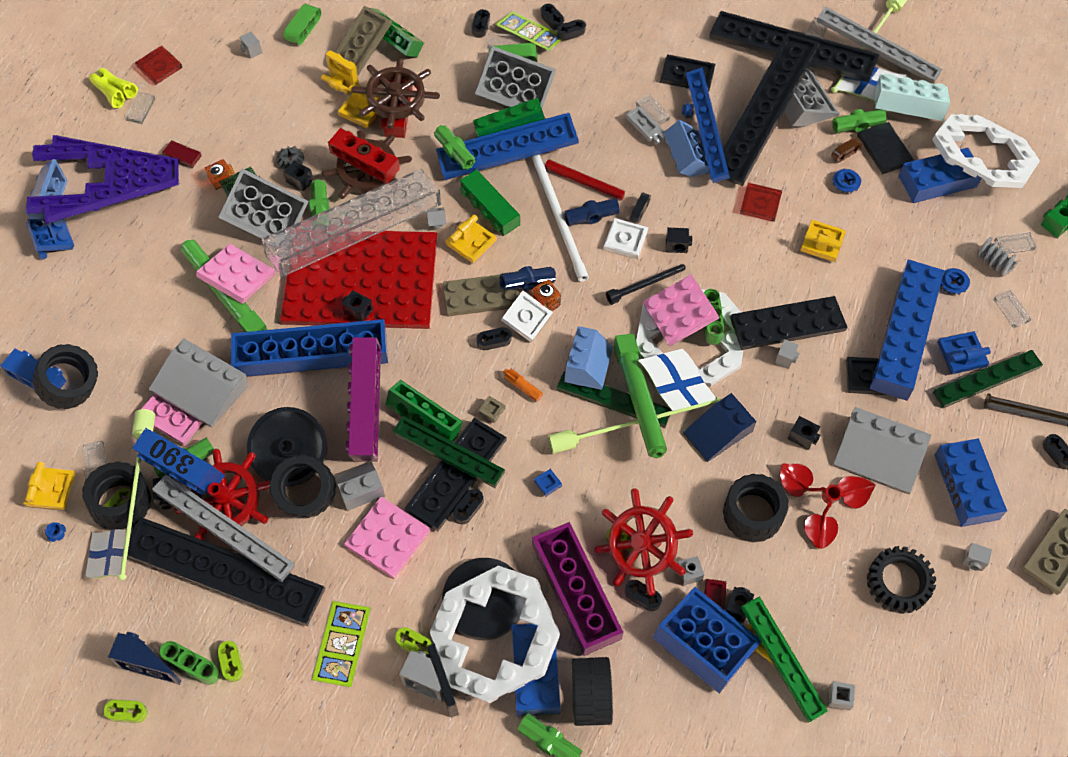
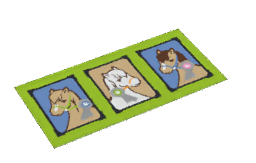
(529, 30)
(341, 644)

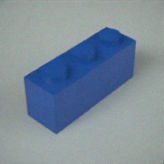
(22, 367)

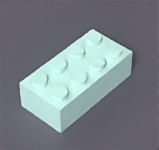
(911, 97)

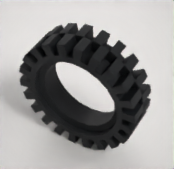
(889, 599)

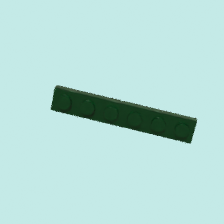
(987, 378)
(608, 398)
(449, 451)

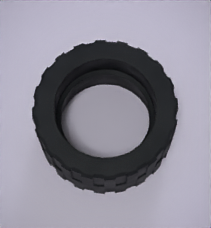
(68, 355)
(283, 472)
(105, 478)
(760, 486)
(592, 691)

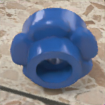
(687, 110)
(51, 528)

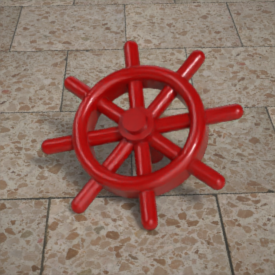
(225, 496)
(643, 541)

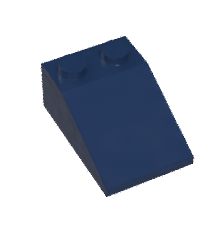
(720, 427)
(134, 656)

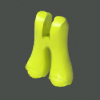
(113, 87)

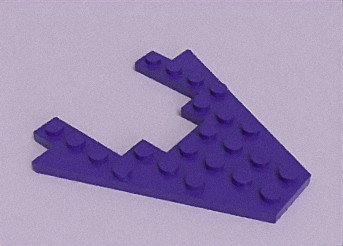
(126, 176)

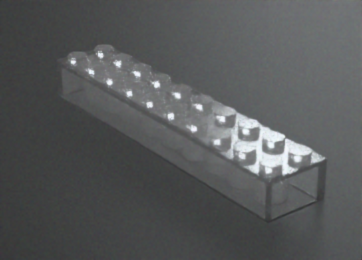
(351, 222)

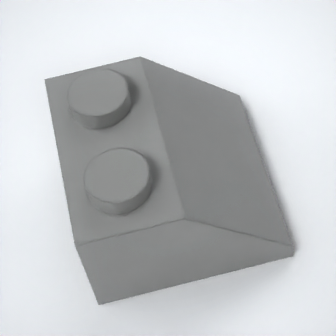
(359, 486)
(420, 675)

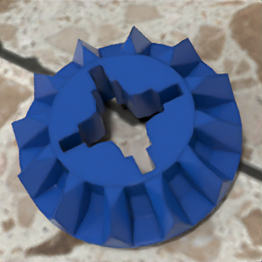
(850, 176)
(954, 274)

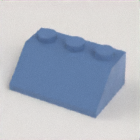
(687, 149)
(48, 183)
(588, 359)

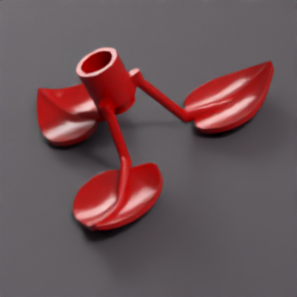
(818, 528)

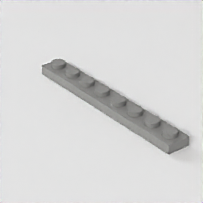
(879, 45)
(224, 528)

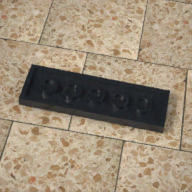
(788, 322)
(447, 484)

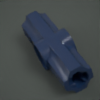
(592, 212)
(526, 278)

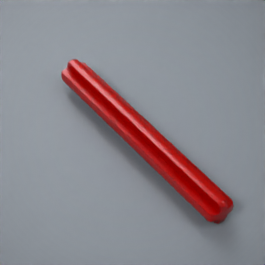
(584, 179)

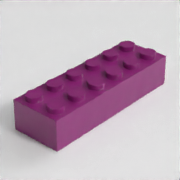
(365, 400)
(577, 589)

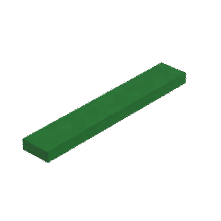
(784, 659)

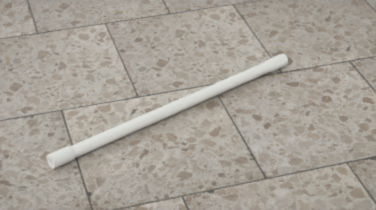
(579, 267)

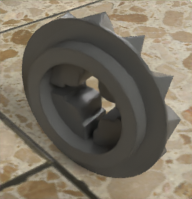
(282, 156)

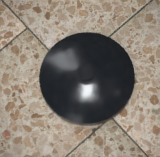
(282, 435)
(501, 608)

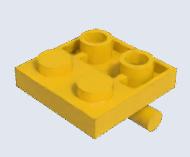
(342, 73)
(353, 105)
(471, 239)
(823, 240)
(49, 487)

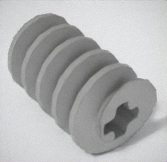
(997, 257)

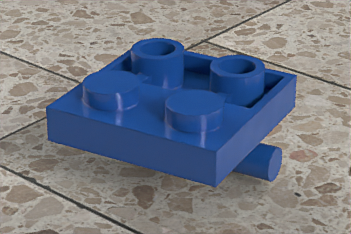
(49, 236)
(963, 352)

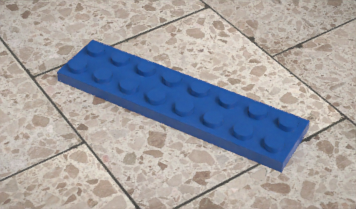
(513, 145)

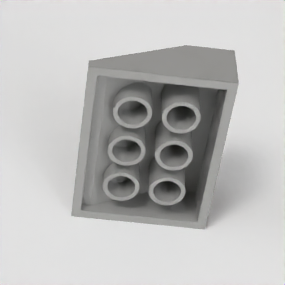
(513, 79)
(809, 102)
(261, 206)
(198, 383)
(882, 450)

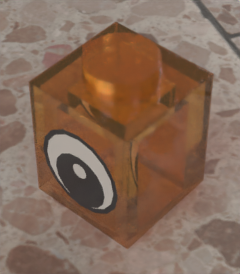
(219, 171)
(547, 295)

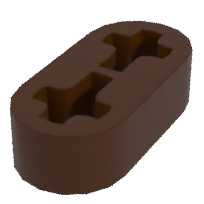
(846, 149)

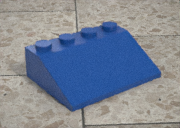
(706, 639)

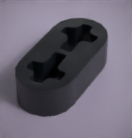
(549, 18)
(477, 22)
(571, 29)
(640, 207)
(494, 338)
(1056, 452)
(471, 509)
(640, 599)

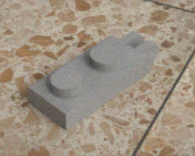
(646, 125)

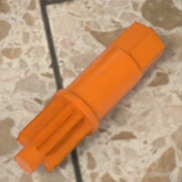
(521, 383)

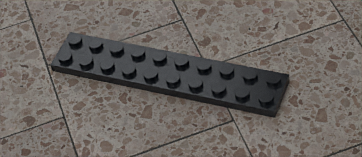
(768, 38)
(767, 105)
(223, 571)

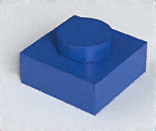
(548, 482)

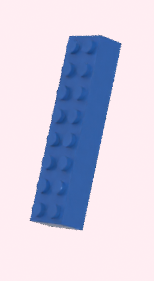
(907, 330)
(302, 347)

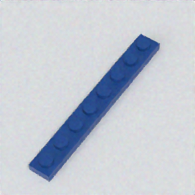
(707, 125)

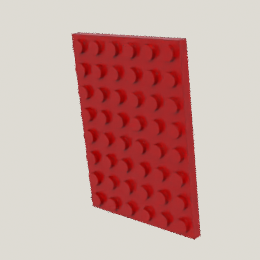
(388, 268)

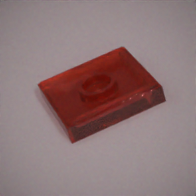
(158, 65)
(761, 202)

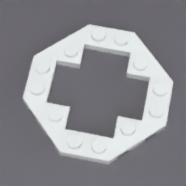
(953, 130)
(713, 371)
(510, 675)

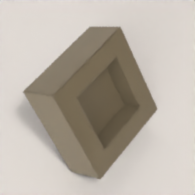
(491, 409)

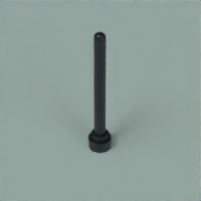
(614, 295)

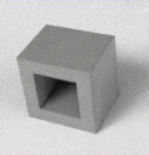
(250, 45)
(436, 217)
(787, 354)
(976, 557)
(691, 576)
(847, 693)

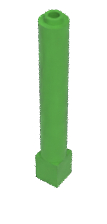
(242, 313)
(627, 353)

